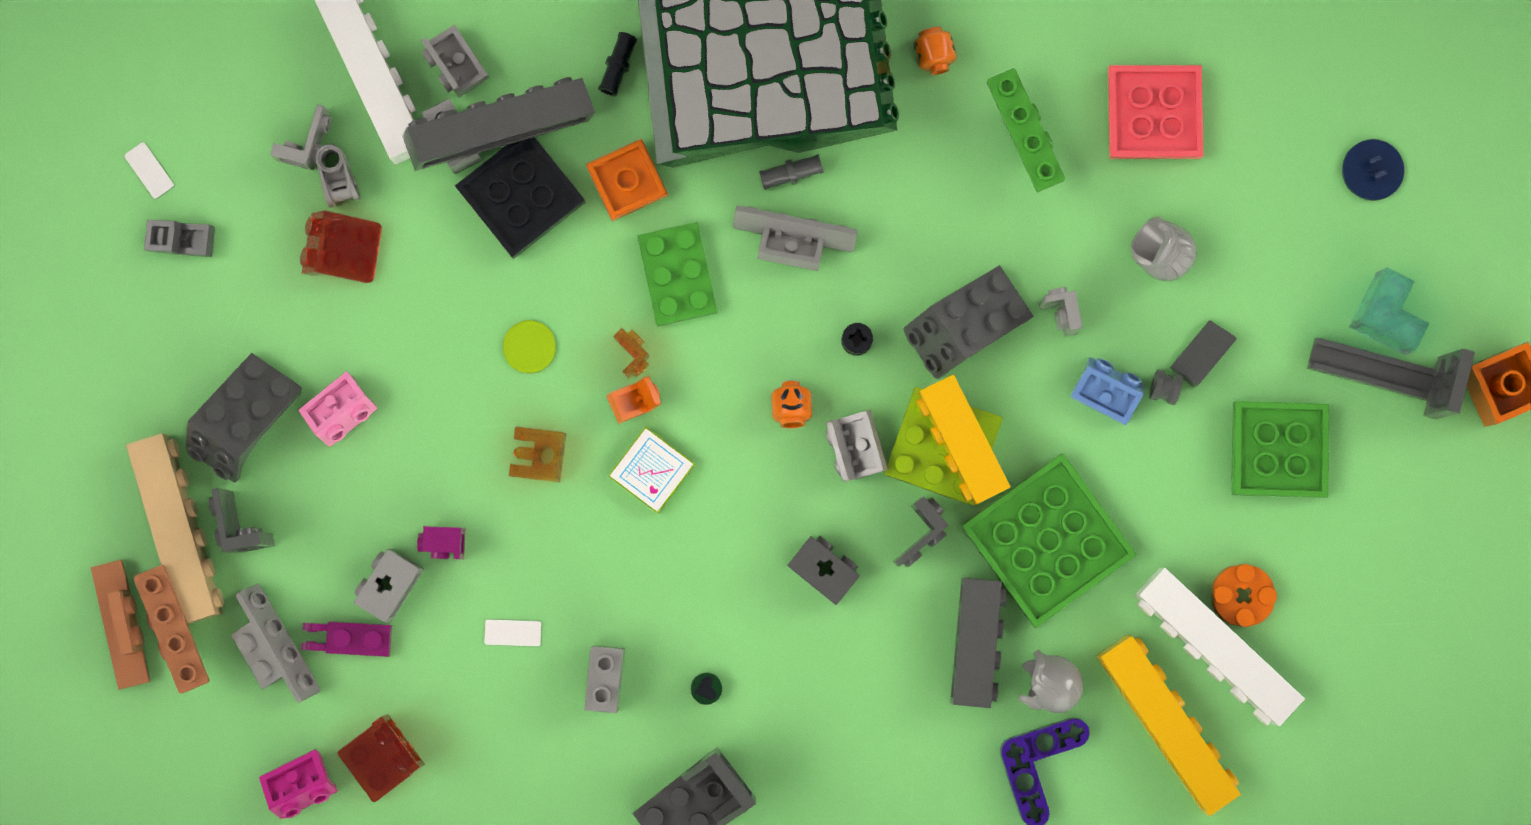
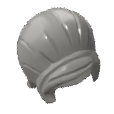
(1163, 249)
(1054, 683)

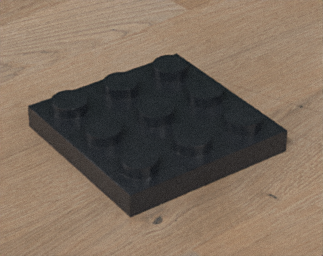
(520, 194)

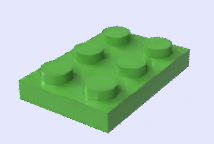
(677, 274)

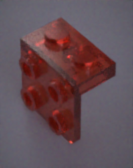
(340, 246)

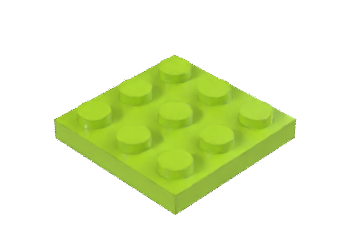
(921, 461)

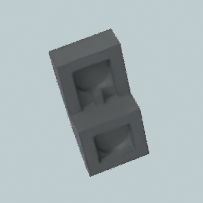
(179, 238)

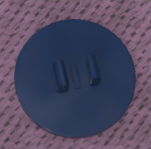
(1373, 170)

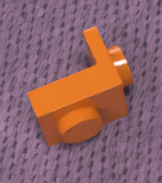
(634, 400)

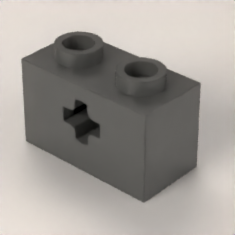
(832, 586)

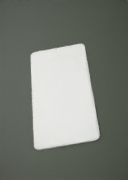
(149, 170)
(512, 632)

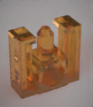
(543, 439)

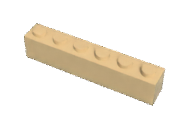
(174, 525)

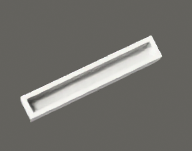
(370, 72)
(1219, 647)

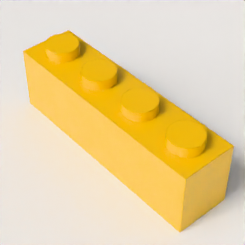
(963, 440)

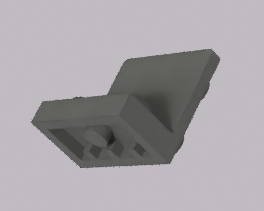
(228, 533)

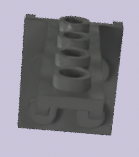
(1440, 387)

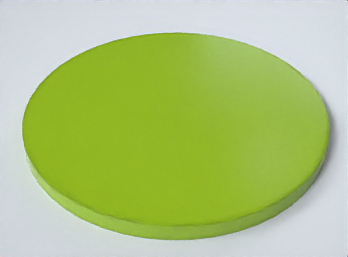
(529, 346)

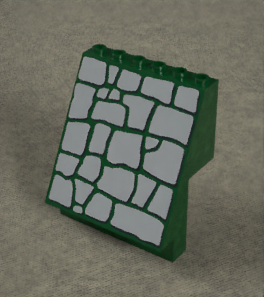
(764, 75)

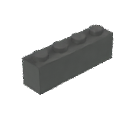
(976, 643)

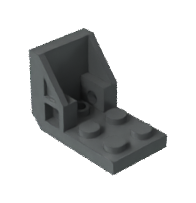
(702, 795)

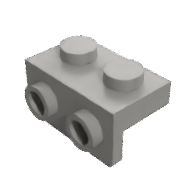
(455, 60)
(856, 446)

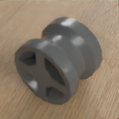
(1166, 387)

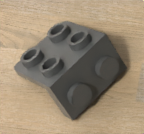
(930, 513)

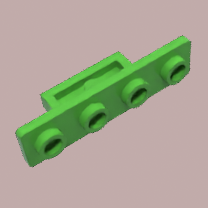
(1025, 130)

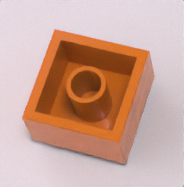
(1502, 385)

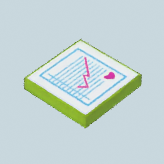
(651, 470)

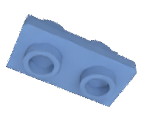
(1109, 390)

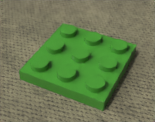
(1280, 449)

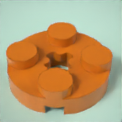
(1261, 595)

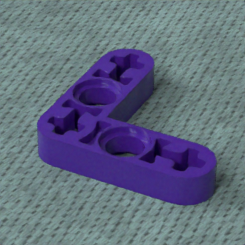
(1032, 753)

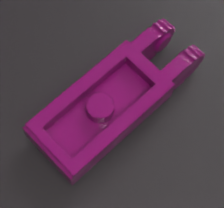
(351, 638)

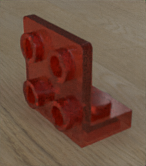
(380, 758)

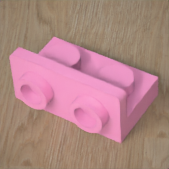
(337, 409)

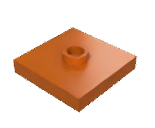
(626, 180)

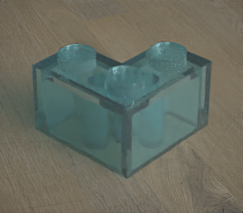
(1382, 314)

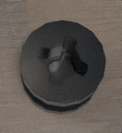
(856, 344)

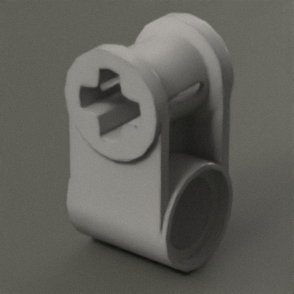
(337, 182)

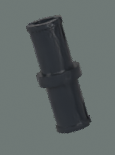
(617, 64)

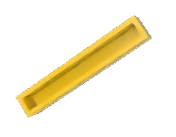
(1169, 725)

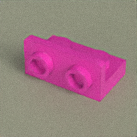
(297, 785)

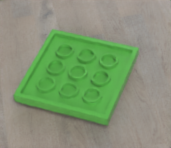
(1048, 540)

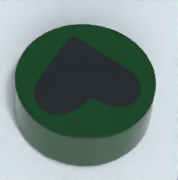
(706, 688)

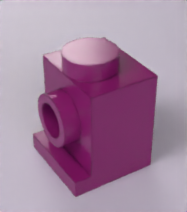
(442, 542)

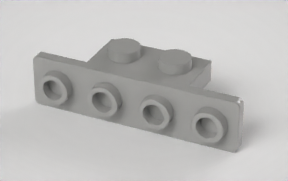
(791, 238)
(270, 648)

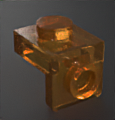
(632, 344)

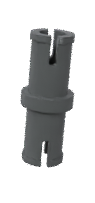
(791, 171)

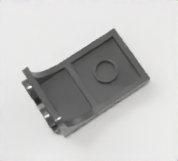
(967, 322)
(238, 416)

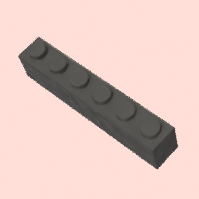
(498, 123)

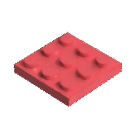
(1155, 112)

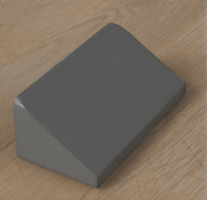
(1203, 353)

